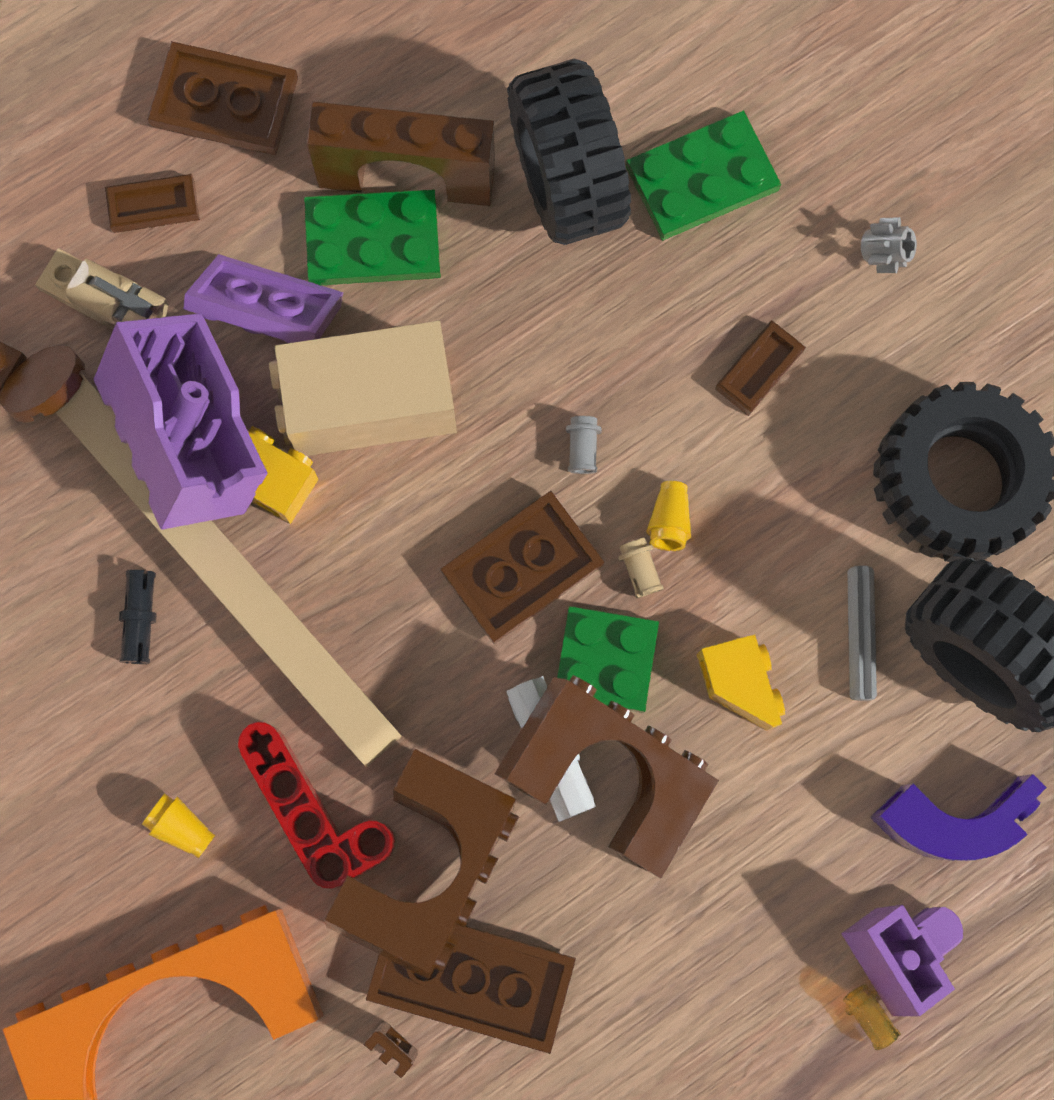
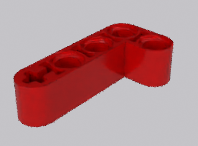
(306, 800)

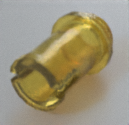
(871, 1016)

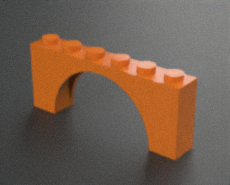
(256, 960)

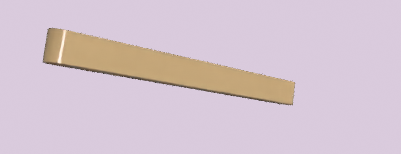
(241, 592)

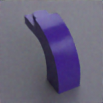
(928, 831)

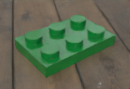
(703, 175)
(372, 237)

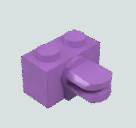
(905, 954)

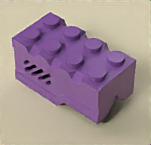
(180, 419)

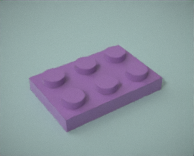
(262, 300)

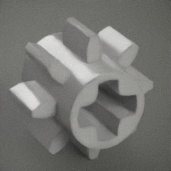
(888, 245)

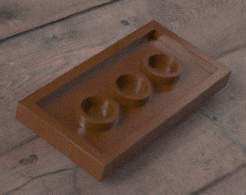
(486, 988)

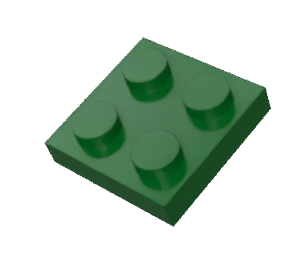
(610, 654)

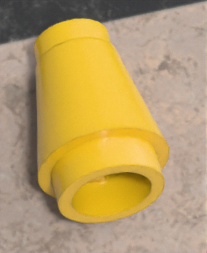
(670, 518)
(178, 826)

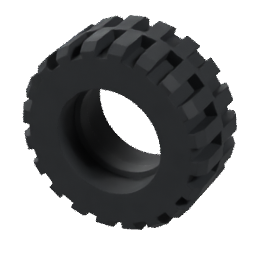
(569, 151)
(999, 427)
(989, 640)

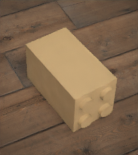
(363, 389)

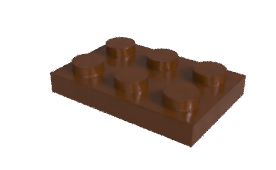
(223, 98)
(522, 567)

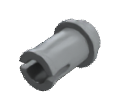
(583, 444)

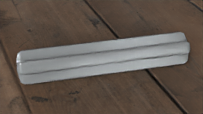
(862, 633)

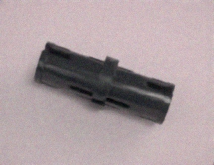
(137, 617)

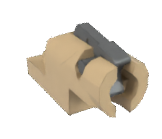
(98, 291)

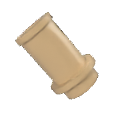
(640, 567)

